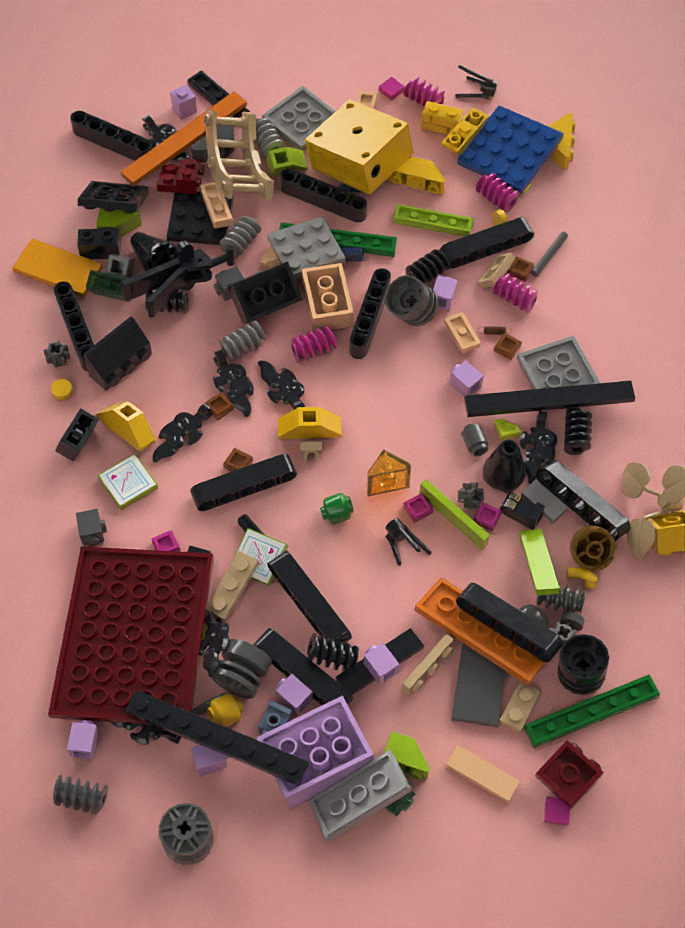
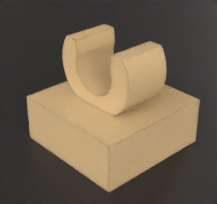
(311, 447)

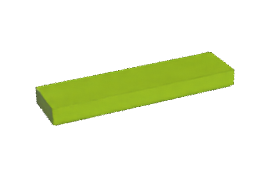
(433, 220)
(454, 514)
(539, 562)

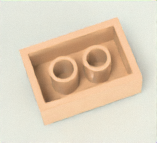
(327, 297)

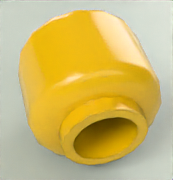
(225, 710)

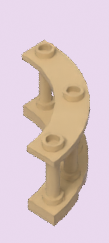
(257, 179)

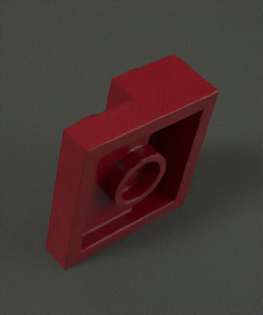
(181, 178)
(569, 773)

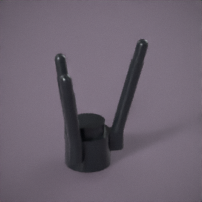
(488, 86)
(399, 532)

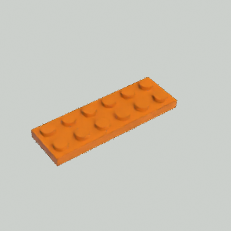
(441, 609)

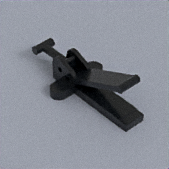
(170, 277)

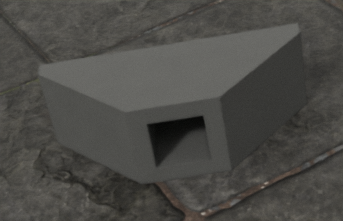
(199, 149)

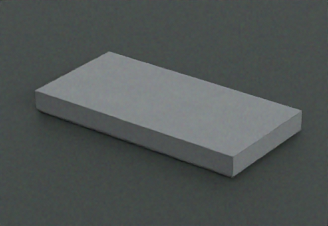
(359, 795)

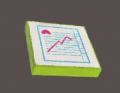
(127, 481)
(264, 550)

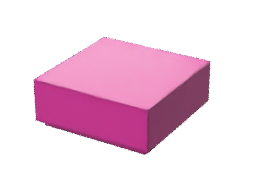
(391, 88)
(418, 507)
(487, 516)
(166, 542)
(556, 811)

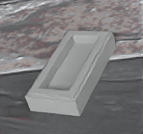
(538, 493)

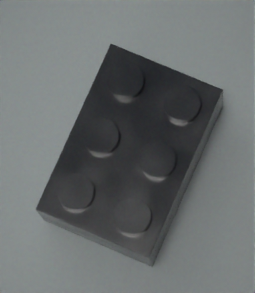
(264, 292)

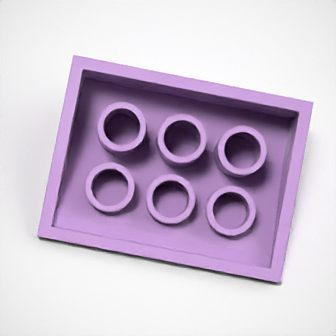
(330, 744)

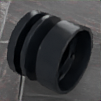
(586, 653)

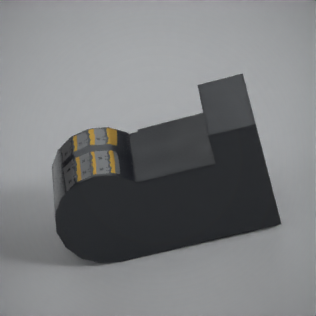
(522, 510)

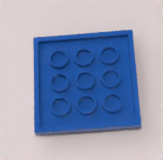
(510, 148)

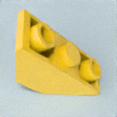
(465, 131)
(562, 153)
(419, 174)
(128, 423)
(309, 423)

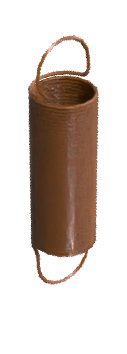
(494, 330)

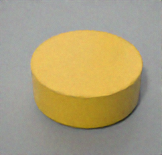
(499, 217)
(61, 389)

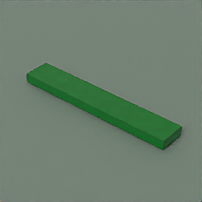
(370, 243)
(591, 711)

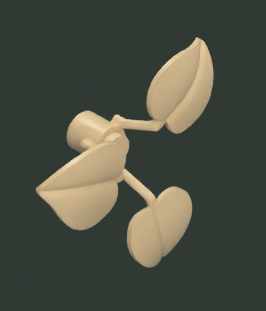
(634, 481)

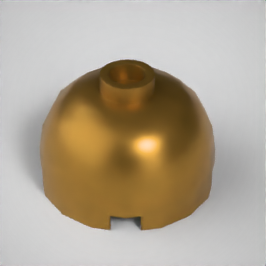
(592, 548)

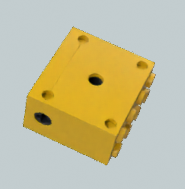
(359, 146)

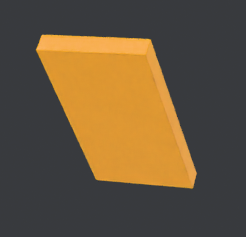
(55, 265)

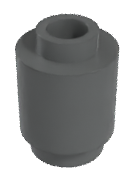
(475, 439)

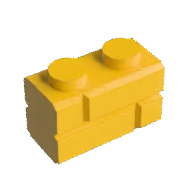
(440, 117)

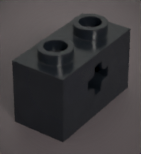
(99, 243)
(76, 434)

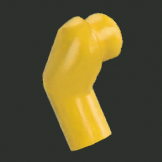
(577, 572)

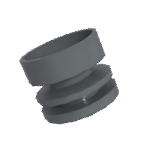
(411, 300)
(241, 668)
(196, 843)

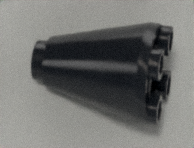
(152, 250)
(505, 467)

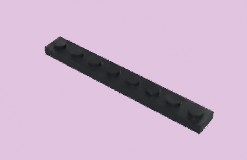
(217, 737)

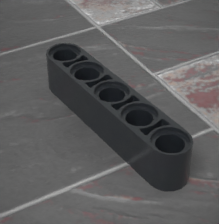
(109, 135)
(323, 195)
(488, 242)
(72, 317)
(369, 321)
(243, 482)
(582, 499)
(308, 598)
(509, 622)
(292, 661)

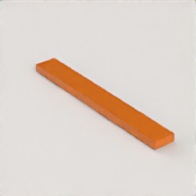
(179, 141)

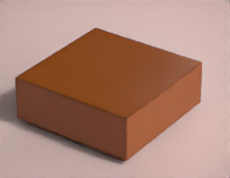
(521, 269)
(507, 346)
(219, 405)
(237, 460)

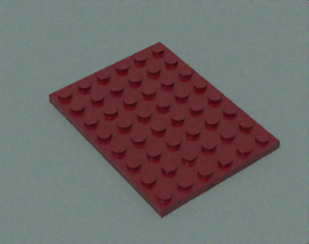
(129, 629)

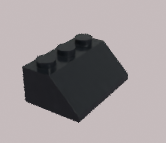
(117, 354)

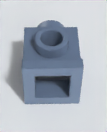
(274, 712)

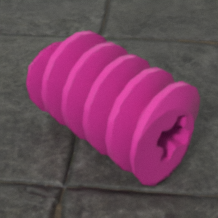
(422, 94)
(496, 193)
(515, 293)
(313, 342)

